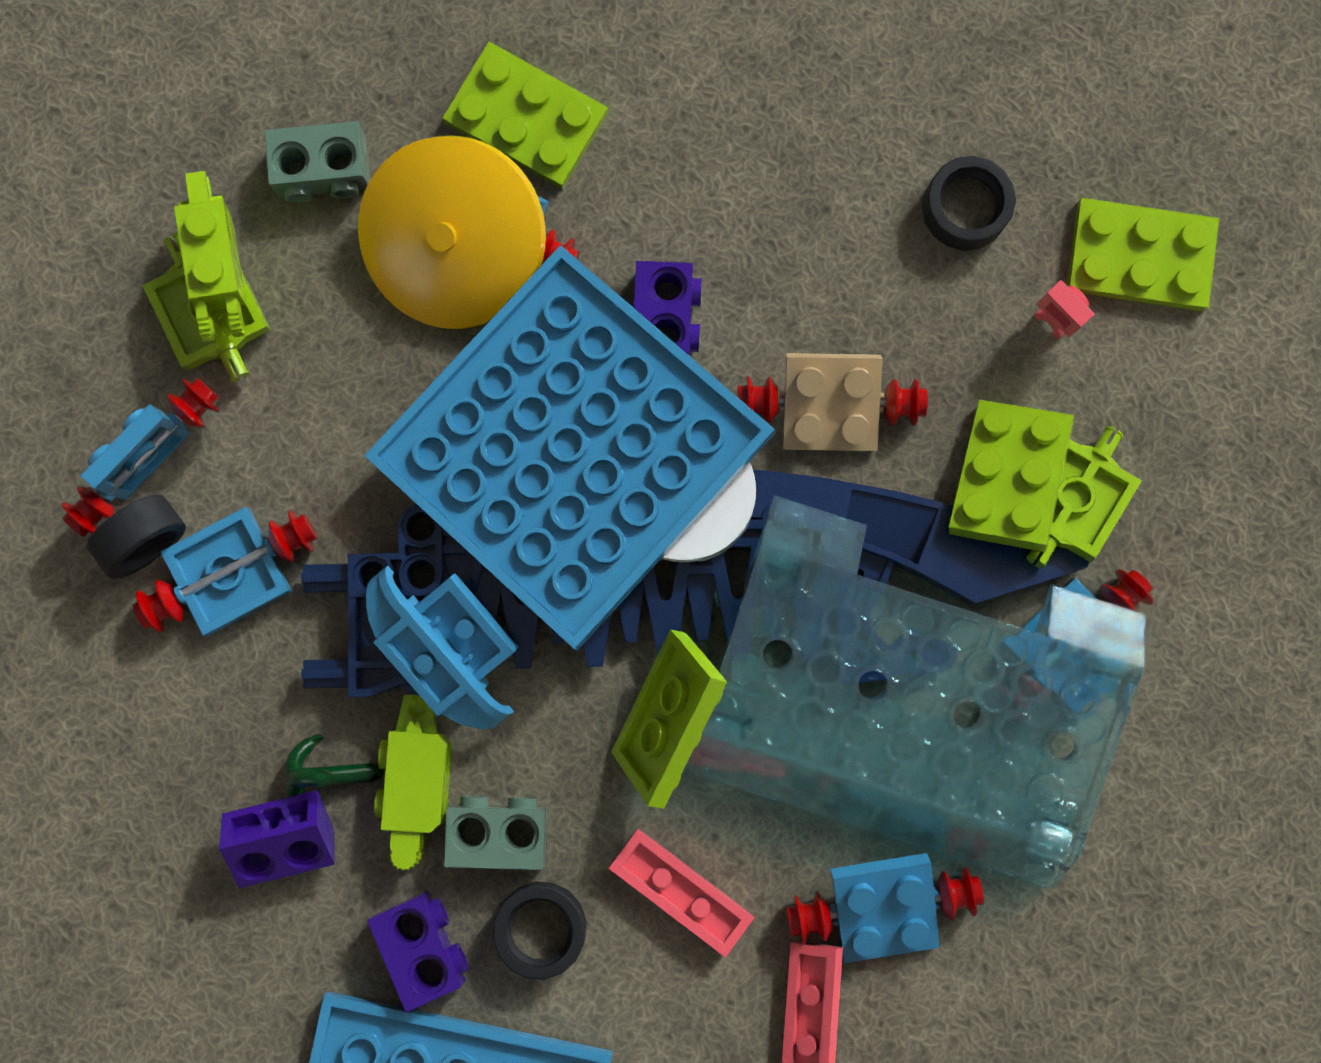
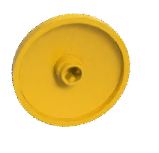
(450, 230)

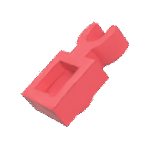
(1064, 309)

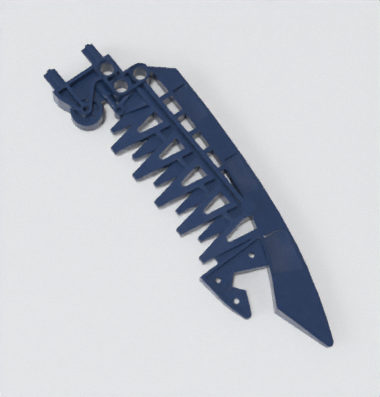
(899, 533)

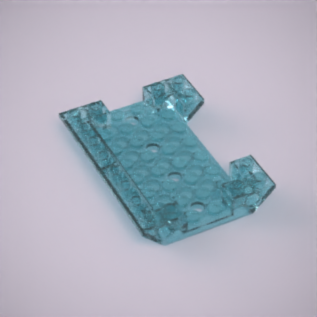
(899, 756)

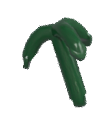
(324, 776)

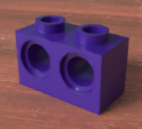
(669, 313)
(277, 839)
(404, 953)

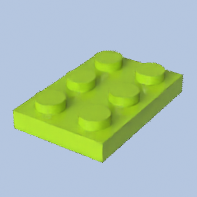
(525, 115)
(1143, 254)
(1011, 475)
(668, 718)

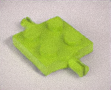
(179, 320)
(1089, 499)

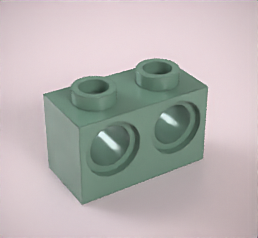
(319, 148)
(497, 848)

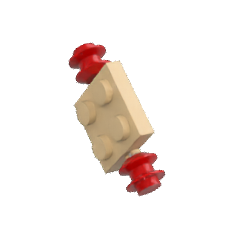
(834, 401)

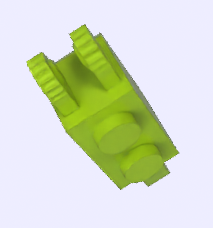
(210, 257)
(415, 781)

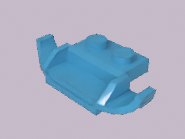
(441, 647)

